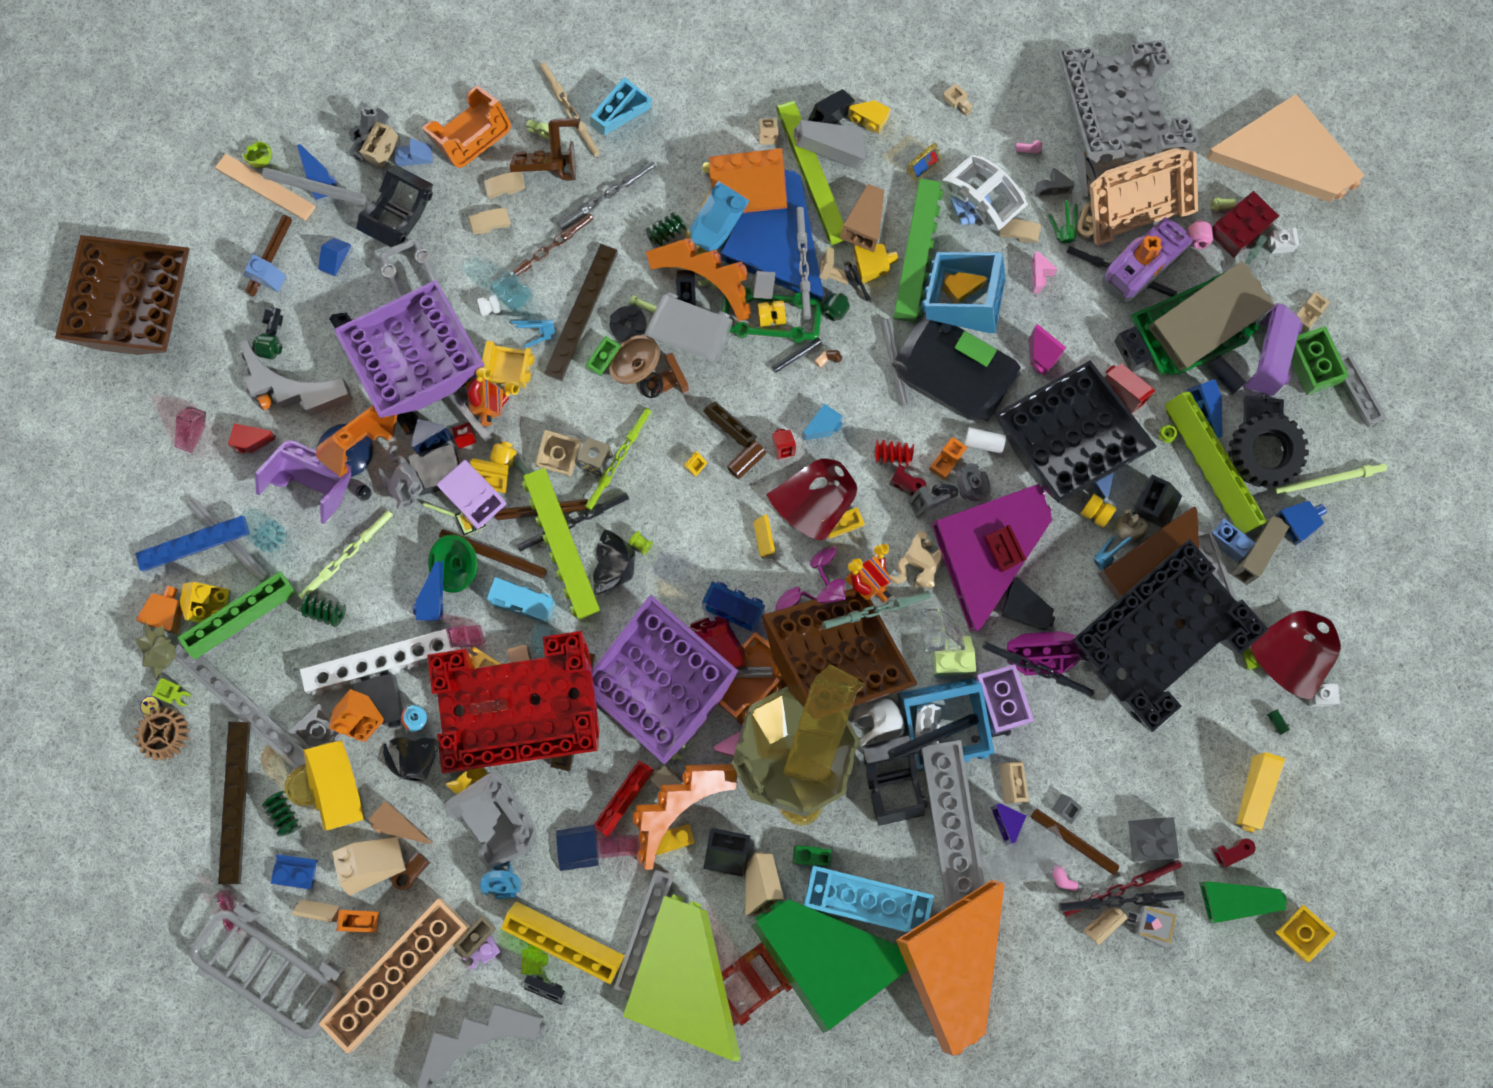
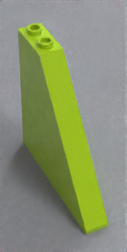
(682, 983)

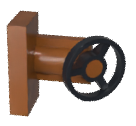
(665, 380)

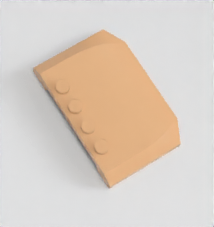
(1144, 193)

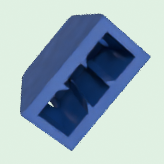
(1302, 520)

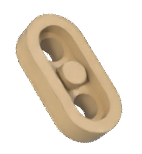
(1085, 221)

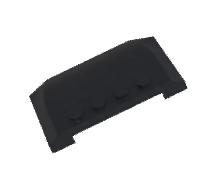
(950, 376)

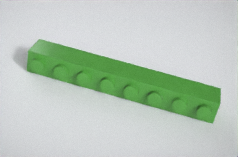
(917, 250)

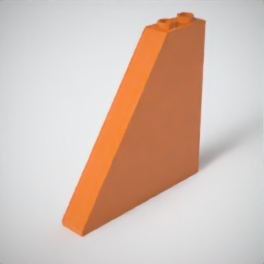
(954, 965)

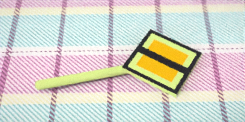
(465, 526)

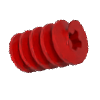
(893, 452)

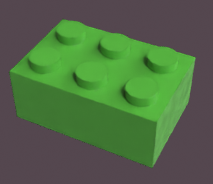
(1317, 361)

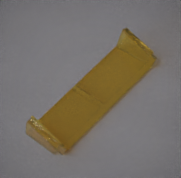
(822, 725)

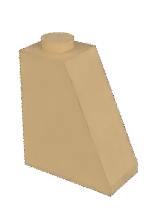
(762, 884)

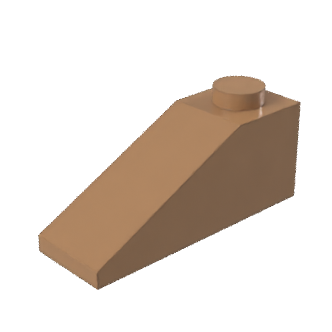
(393, 822)

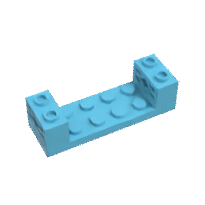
(867, 900)

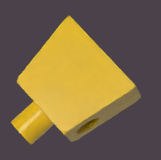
(873, 264)

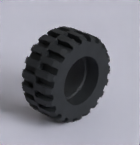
(1292, 443)

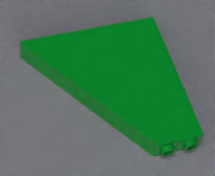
(826, 960)

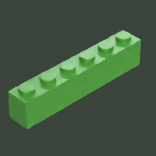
(237, 615)

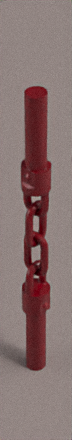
(1147, 877)

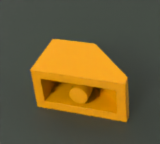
(962, 286)

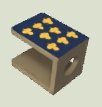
(590, 464)

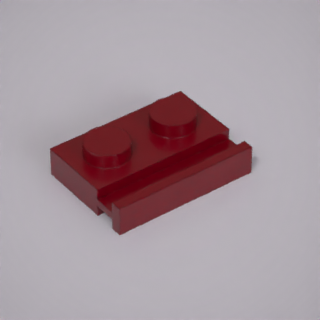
(1004, 548)

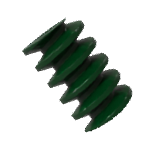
(665, 229)
(321, 611)
(279, 814)

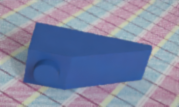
(315, 170)
(1210, 402)
(430, 599)

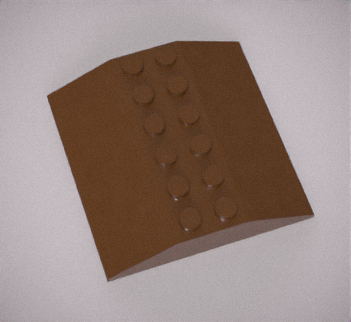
(122, 295)
(858, 648)

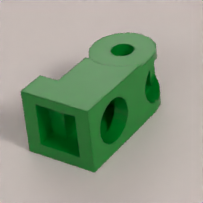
(811, 856)

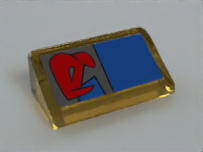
(924, 162)

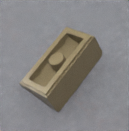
(474, 936)

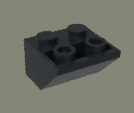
(1157, 501)
(726, 852)

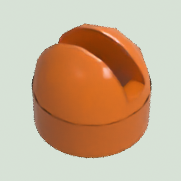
(264, 401)

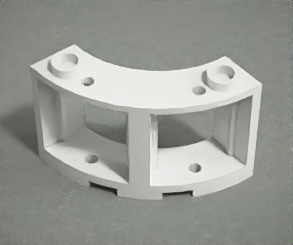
(957, 186)

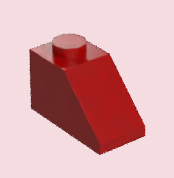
(249, 438)
(783, 443)

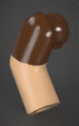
(828, 355)

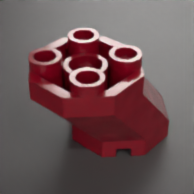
(721, 638)

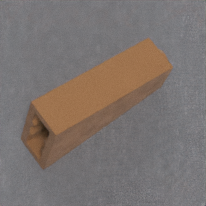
(864, 220)

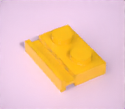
(493, 473)

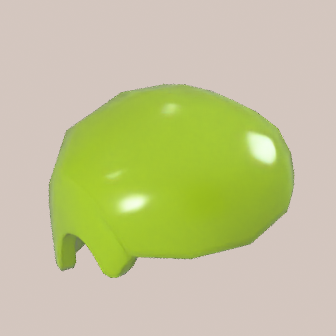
(258, 154)

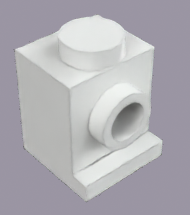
(1283, 241)

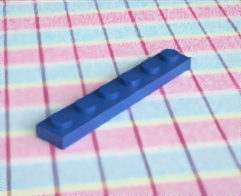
(192, 543)

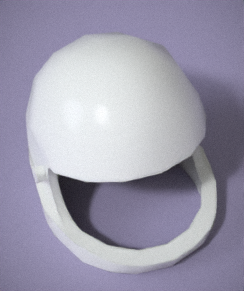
(883, 717)

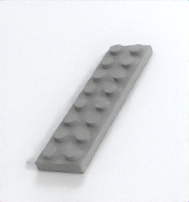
(952, 819)

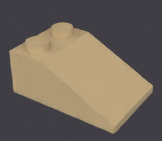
(367, 863)

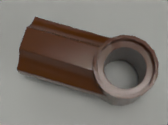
(414, 868)

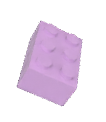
(1005, 699)

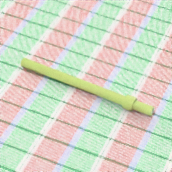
(1365, 471)

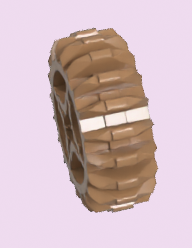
(176, 724)

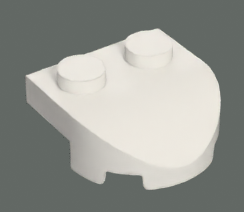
(927, 719)

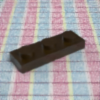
(729, 424)

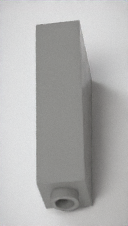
(832, 141)

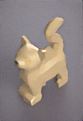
(921, 559)

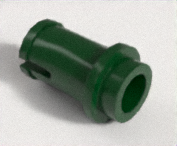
(1278, 722)

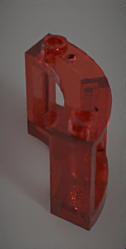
(755, 981)

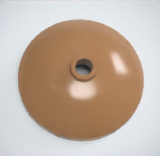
(634, 360)

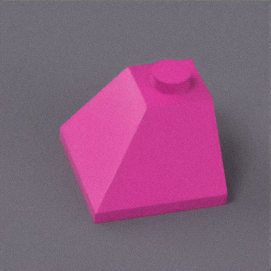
(1044, 350)

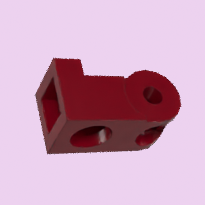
(906, 482)
(1240, 850)

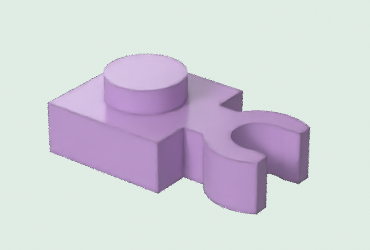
(485, 952)

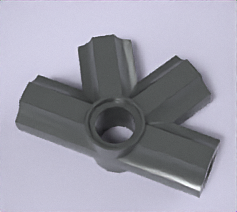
(360, 133)

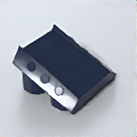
(577, 847)

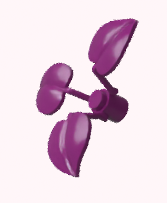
(833, 592)

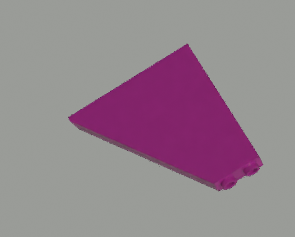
(968, 558)

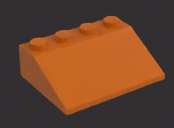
(753, 175)

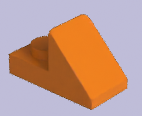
(357, 921)

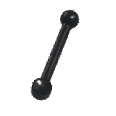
(854, 269)
(975, 739)

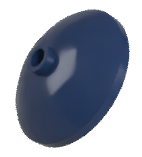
(358, 455)

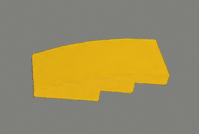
(333, 785)

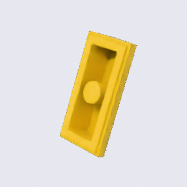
(764, 536)

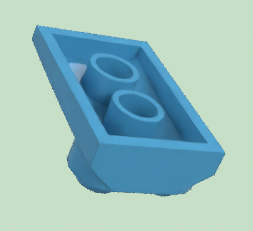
(717, 217)

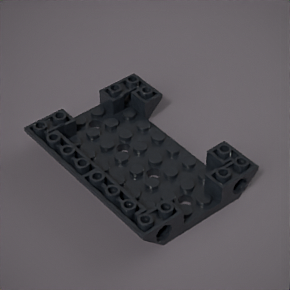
(1149, 616)

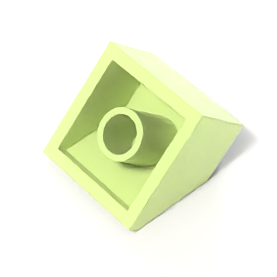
(955, 662)

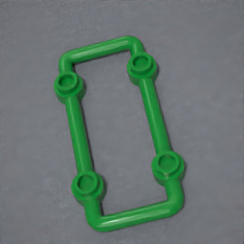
(796, 334)

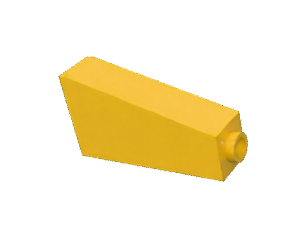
(1259, 790)

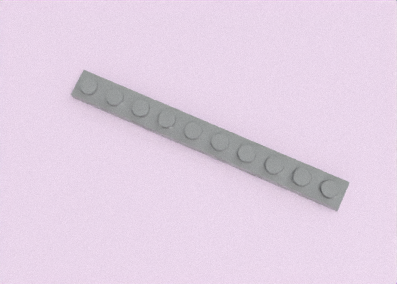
(242, 706)

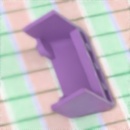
(1276, 350)
(300, 464)

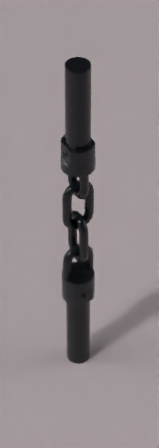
(1098, 262)
(597, 510)
(1016, 658)
(1148, 898)

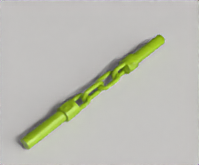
(605, 479)

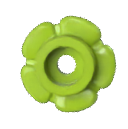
(1167, 429)

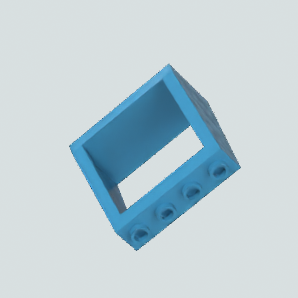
(971, 316)
(944, 691)

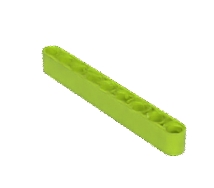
(812, 175)

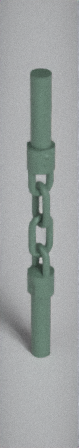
(856, 616)

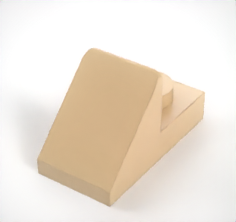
(768, 131)

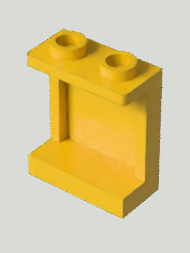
(508, 364)

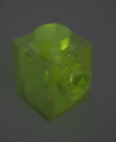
(533, 960)

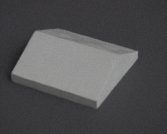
(314, 728)

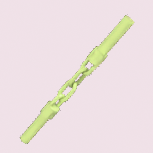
(325, 574)

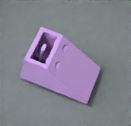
(471, 494)

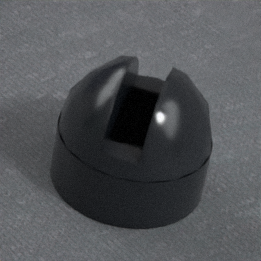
(366, 494)

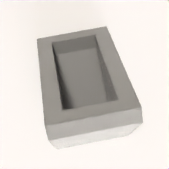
(763, 284)

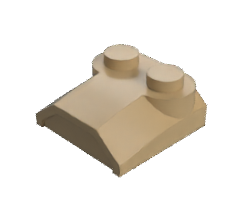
(558, 452)

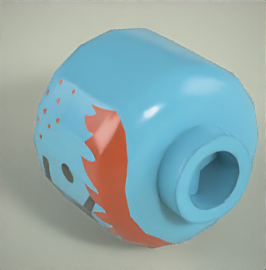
(412, 725)

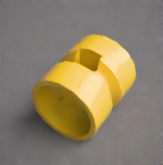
(764, 313)
(1098, 510)

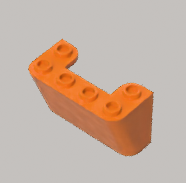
(747, 691)

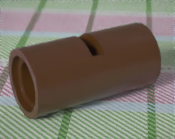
(746, 459)

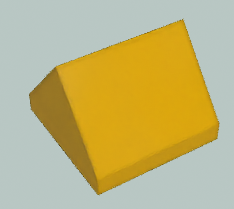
(695, 464)

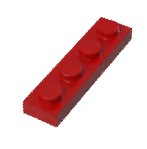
(623, 798)

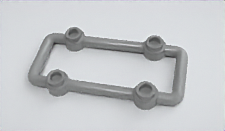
(422, 256)

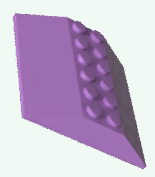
(410, 351)
(661, 679)

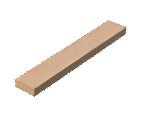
(266, 188)

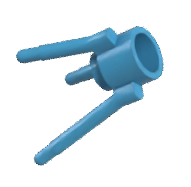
(545, 327)
(1105, 559)

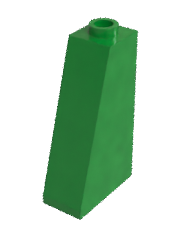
(1237, 901)

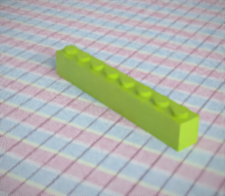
(1215, 463)
(561, 543)

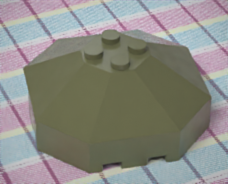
(764, 749)

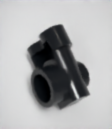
(273, 320)

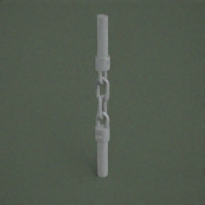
(805, 284)

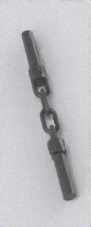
(586, 208)

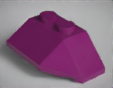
(1048, 649)

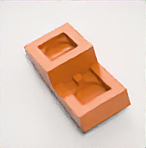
(948, 458)

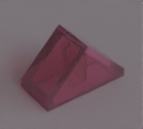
(619, 846)

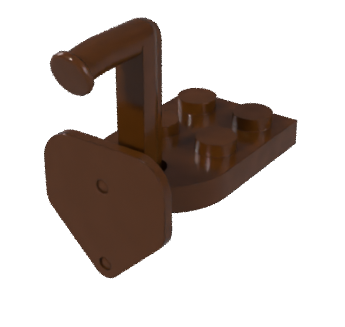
(551, 160)

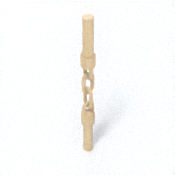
(558, 90)

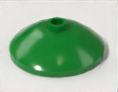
(452, 550)

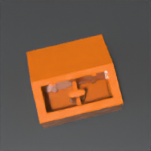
(355, 716)

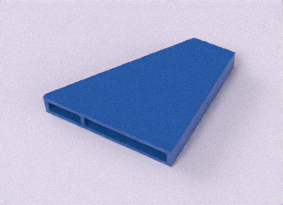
(769, 242)

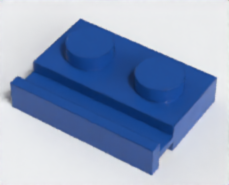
(294, 871)

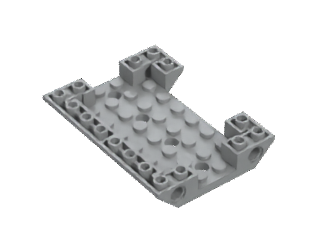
(1104, 114)

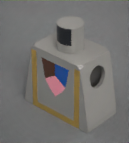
(1154, 924)

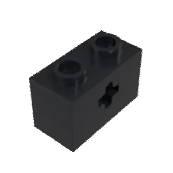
(1133, 349)

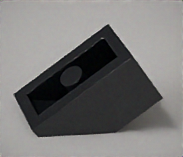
(686, 286)

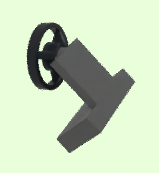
(923, 501)

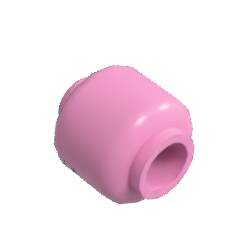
(1201, 234)

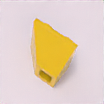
(202, 600)

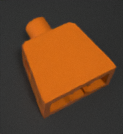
(162, 611)

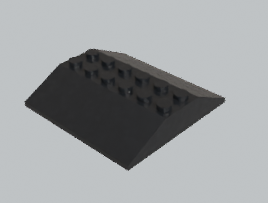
(1073, 432)

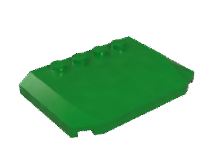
(1161, 360)

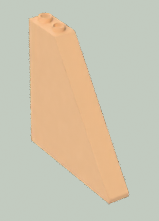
(1292, 151)

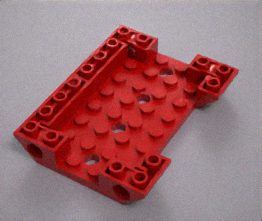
(525, 730)

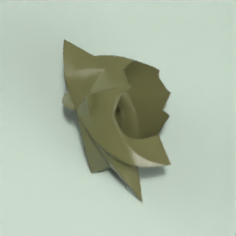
(156, 650)

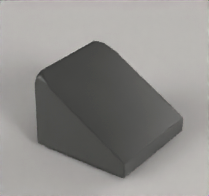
(1067, 808)

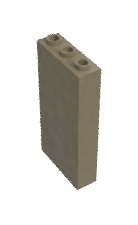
(1211, 316)

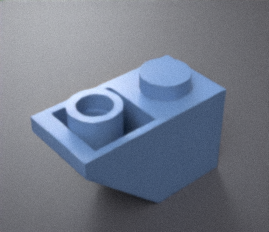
(1232, 540)

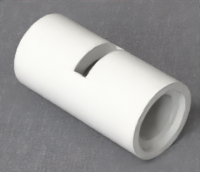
(985, 440)

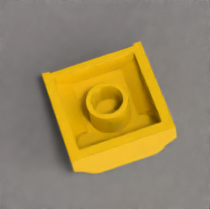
(1305, 934)

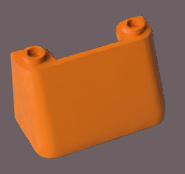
(471, 130)
(333, 450)

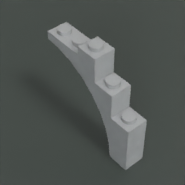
(311, 396)

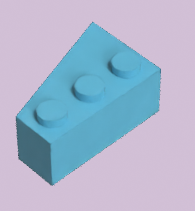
(619, 107)
(520, 600)

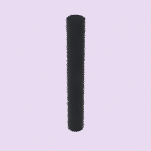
(794, 356)

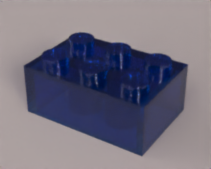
(734, 606)

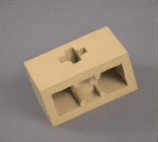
(379, 144)

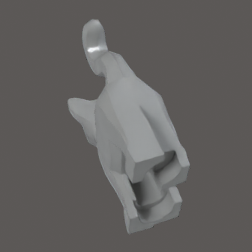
(401, 480)

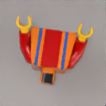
(486, 398)
(871, 576)

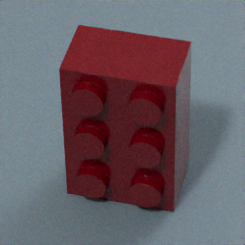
(1244, 224)

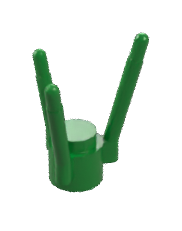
(1067, 233)

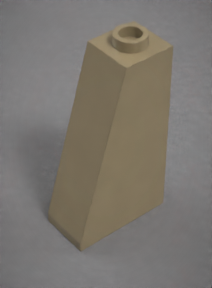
(1257, 558)

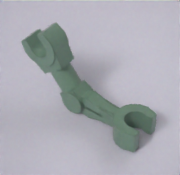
(1256, 247)

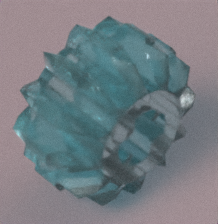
(266, 543)

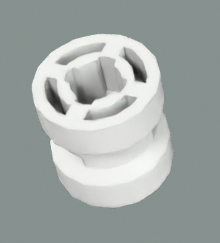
(489, 305)

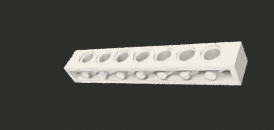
(312, 675)

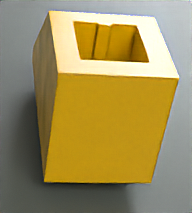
(869, 114)

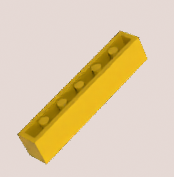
(562, 942)

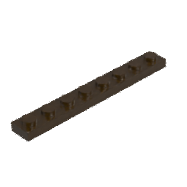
(581, 312)
(234, 803)

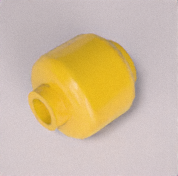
(503, 453)

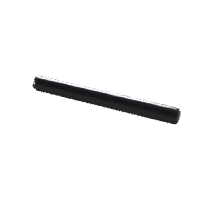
(932, 737)

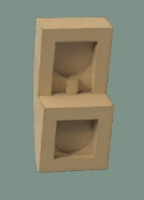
(504, 183)
(489, 220)
(1021, 229)
(1312, 310)

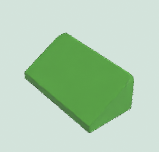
(975, 348)
(602, 356)

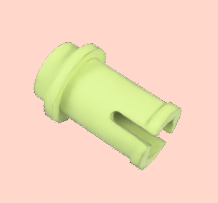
(1222, 204)

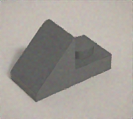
(1058, 185)

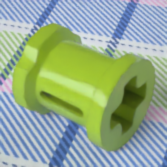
(641, 543)

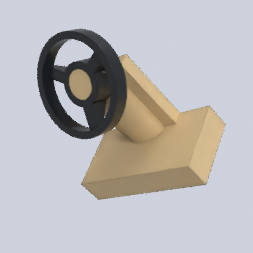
(827, 269)

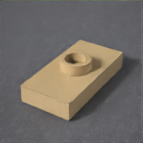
(1105, 924)

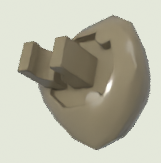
(1132, 526)

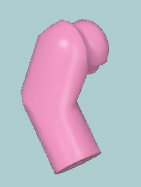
(1034, 148)
(1063, 882)

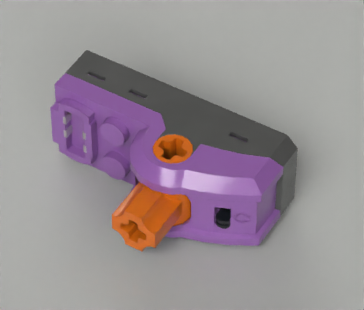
(1146, 260)

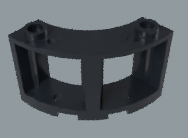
(368, 217)
(878, 753)

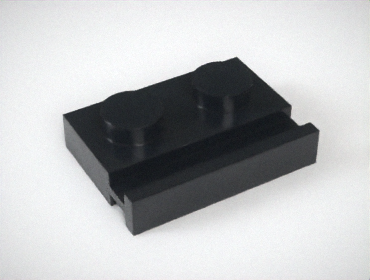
(552, 992)

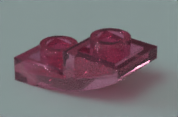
(465, 636)
(227, 902)

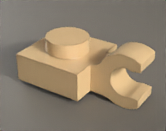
(957, 97)

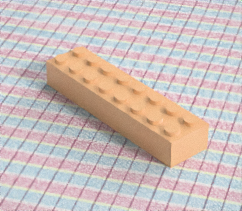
(394, 976)

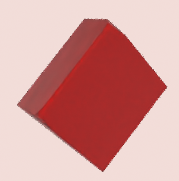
(463, 435)

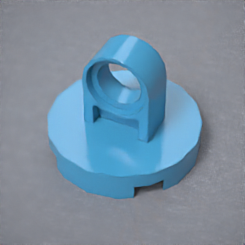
(501, 883)

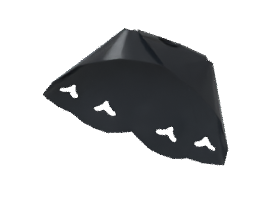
(616, 563)
(414, 759)

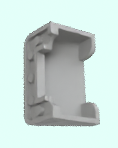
(689, 327)
(494, 818)

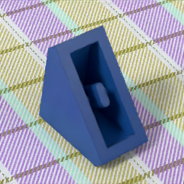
(333, 255)

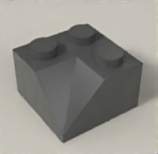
(1153, 839)

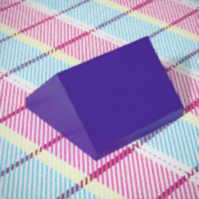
(1008, 821)

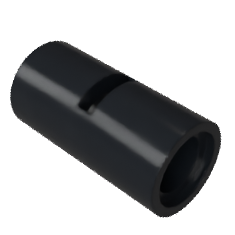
(1226, 374)

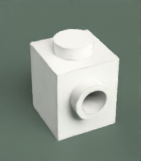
(1325, 696)

